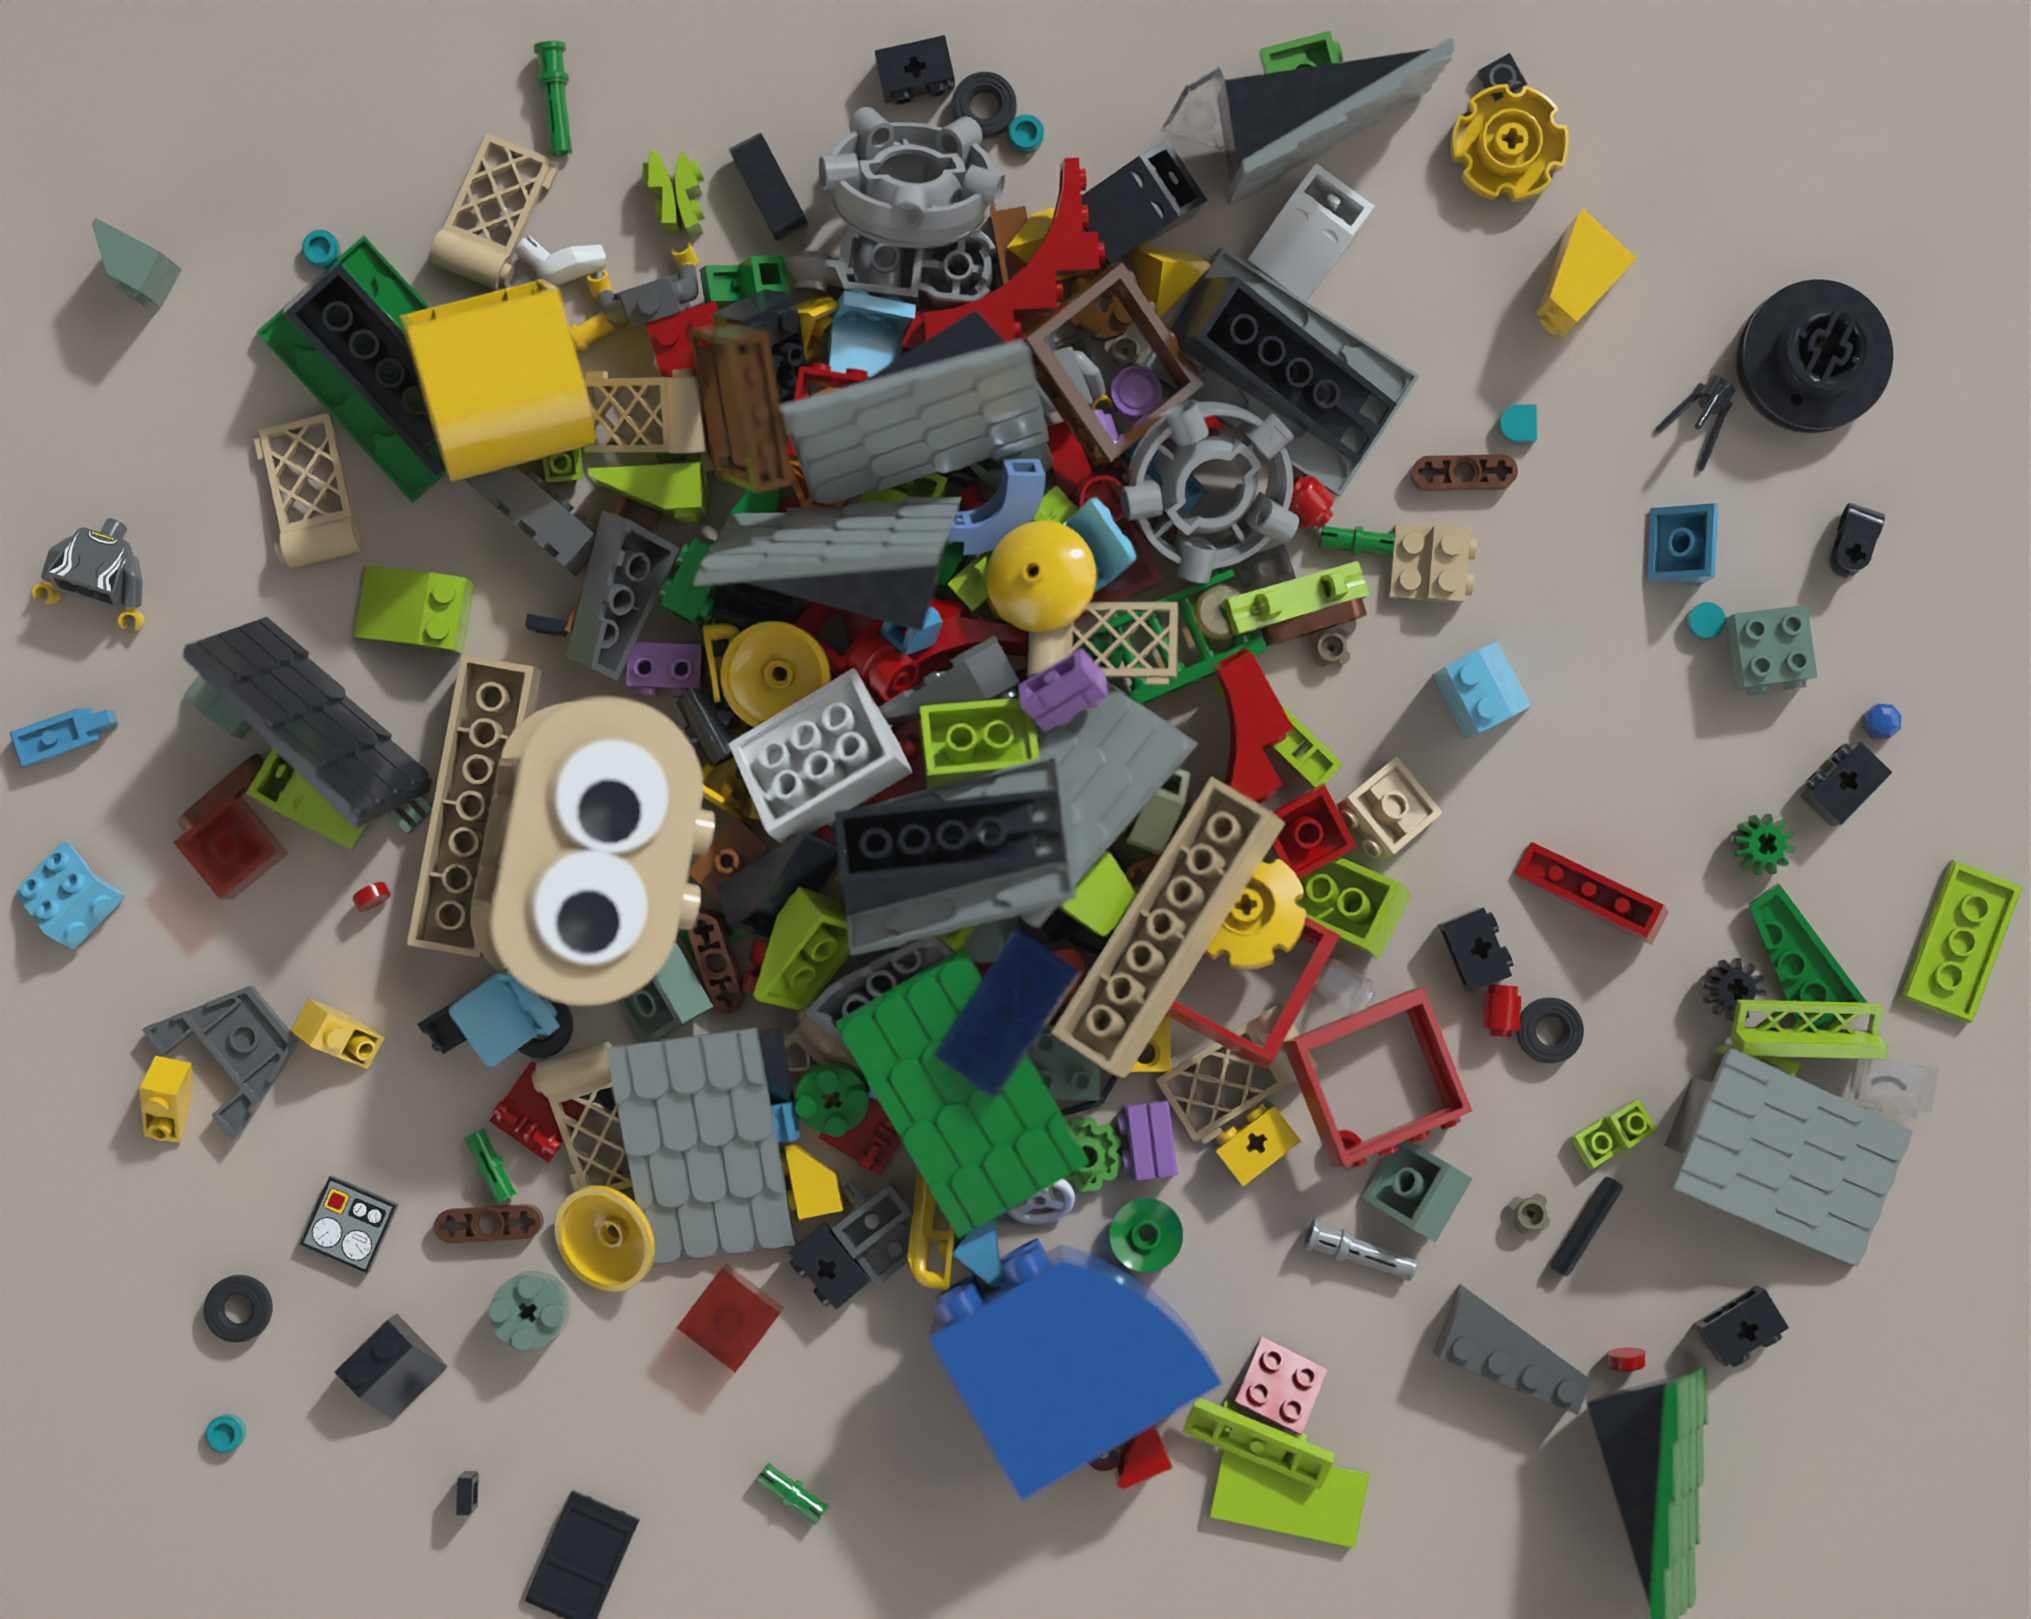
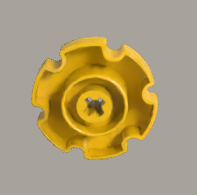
(1488, 161)
(1273, 919)

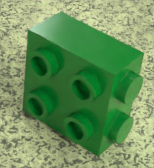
(682, 597)

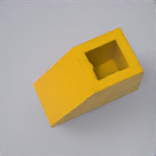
(337, 1034)
(166, 1099)
(813, 1182)

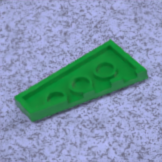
(1799, 956)

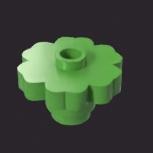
(1105, 1159)

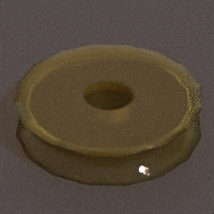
(1206, 615)

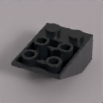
(1142, 201)
(780, 318)
(761, 890)

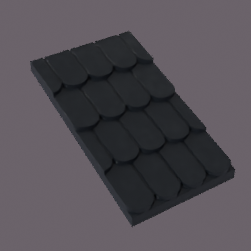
(309, 720)

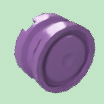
(1135, 392)

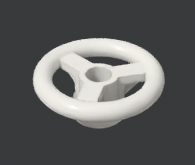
(1042, 1199)

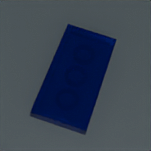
(1007, 1013)

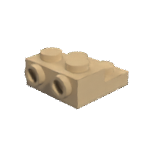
(1432, 564)
(1388, 810)

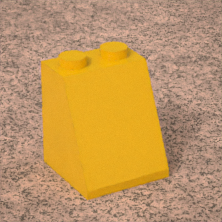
(1582, 272)

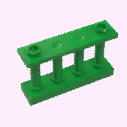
(1207, 655)

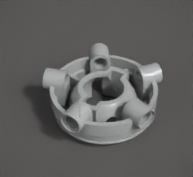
(892, 166)
(1178, 457)

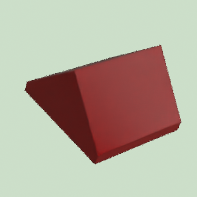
(1311, 832)
(1142, 1458)

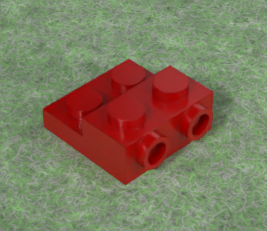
(672, 337)

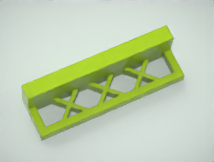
(1804, 1041)

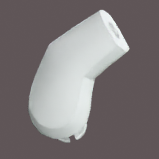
(564, 264)

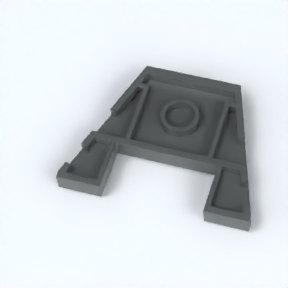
(245, 1041)

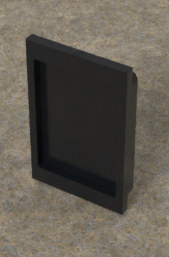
(582, 1558)

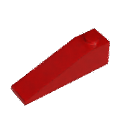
(1593, 893)

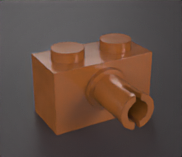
(729, 852)

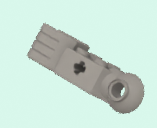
(900, 271)

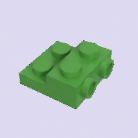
(1301, 53)

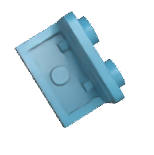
(867, 331)
(1108, 545)
(67, 897)
(502, 1016)

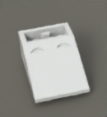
(1311, 232)

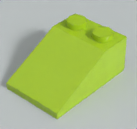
(668, 489)
(414, 608)
(974, 739)
(1354, 904)
(803, 950)

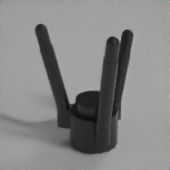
(1714, 399)

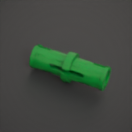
(1357, 540)
(490, 1166)
(791, 1493)

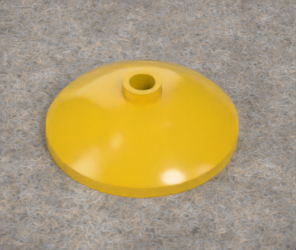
(1059, 589)
(751, 664)
(595, 1248)

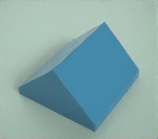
(1682, 543)
(981, 1252)

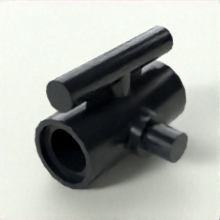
(707, 725)

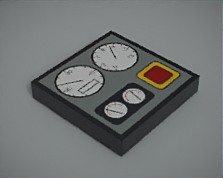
(349, 1224)

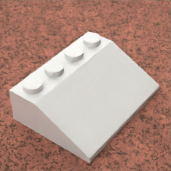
(819, 758)

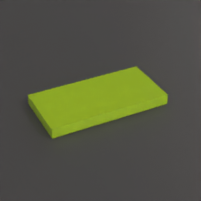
(1961, 941)
(1276, 1502)

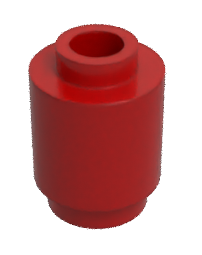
(1502, 1010)

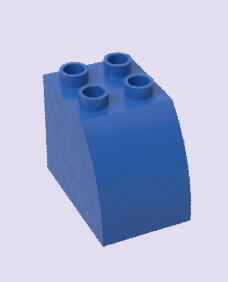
(1065, 1360)

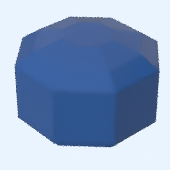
(1882, 721)

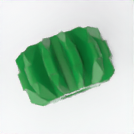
(1775, 844)

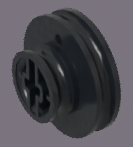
(1779, 357)

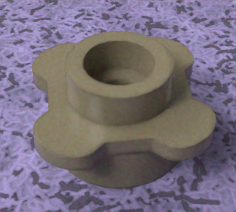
(1127, 341)
(1338, 640)
(1539, 1218)

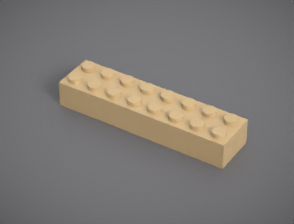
(484, 711)
(1168, 928)

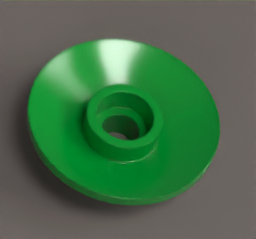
(1146, 1254)

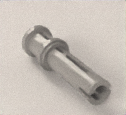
(1343, 1246)

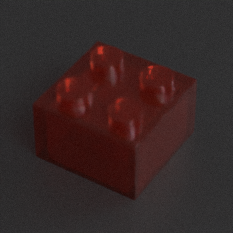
(230, 847)
(730, 1318)

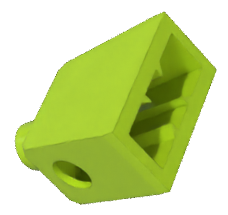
(1101, 897)

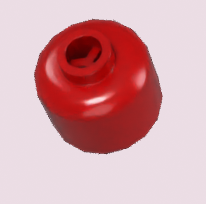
(1311, 502)

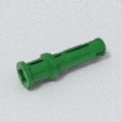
(553, 81)

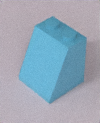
(1481, 690)

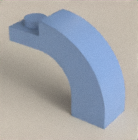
(1010, 507)

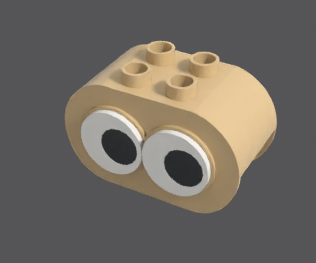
(590, 850)

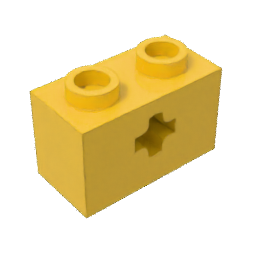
(1249, 1163)

